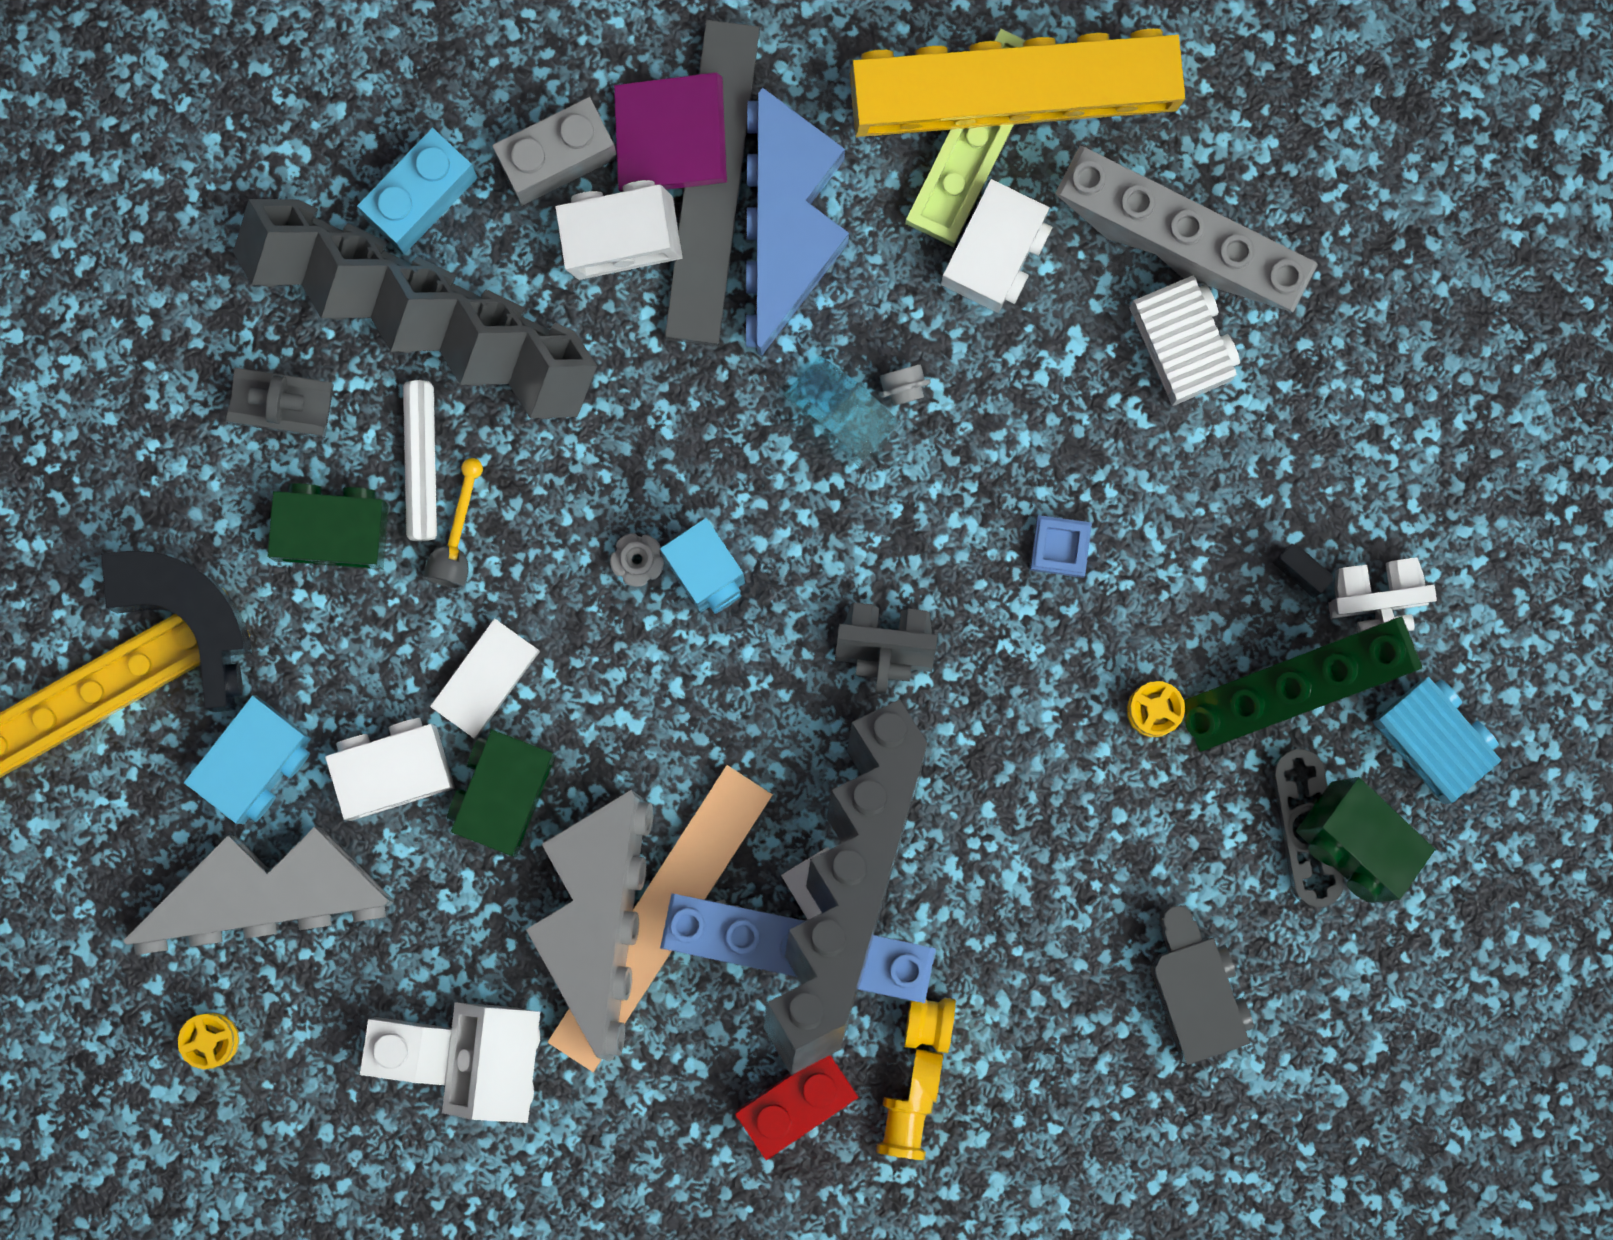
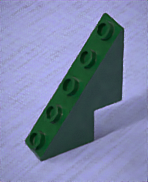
(1301, 684)

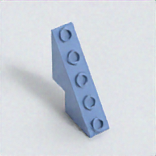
(792, 236)
(761, 938)

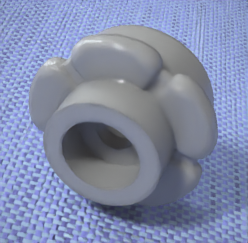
(904, 385)
(650, 566)

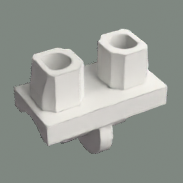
(1405, 587)

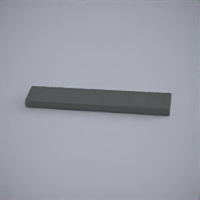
(711, 210)

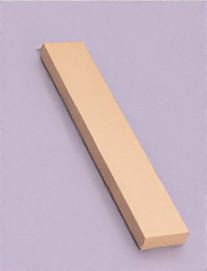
(688, 871)

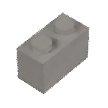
(555, 151)

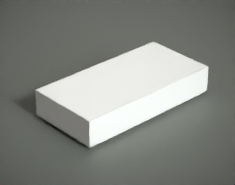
(485, 678)

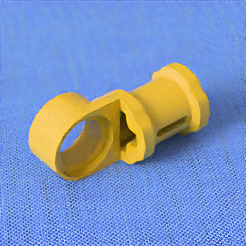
(907, 1117)

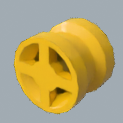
(1161, 702)
(930, 1024)
(198, 1044)

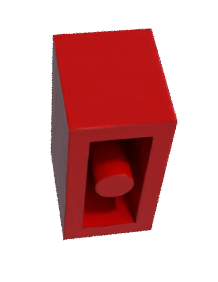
(795, 1106)

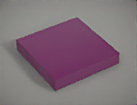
(671, 131)

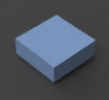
(1060, 546)

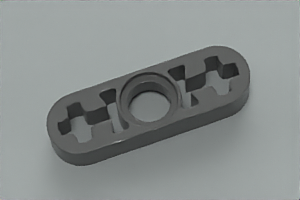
(1285, 790)

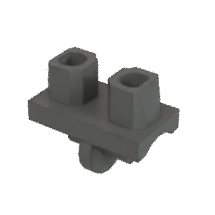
(280, 402)
(886, 652)

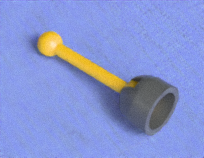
(448, 564)

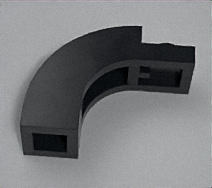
(161, 582)

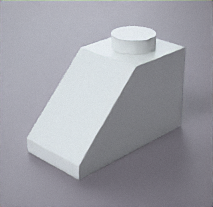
(406, 1051)

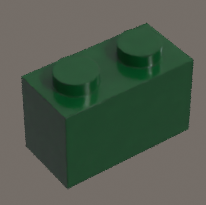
(328, 528)
(501, 792)
(1365, 841)

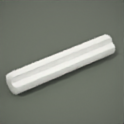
(419, 460)

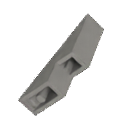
(1183, 233)
(239, 891)
(591, 935)

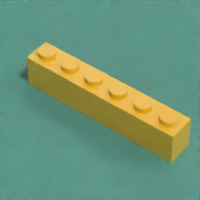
(1017, 83)

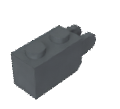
(1197, 991)

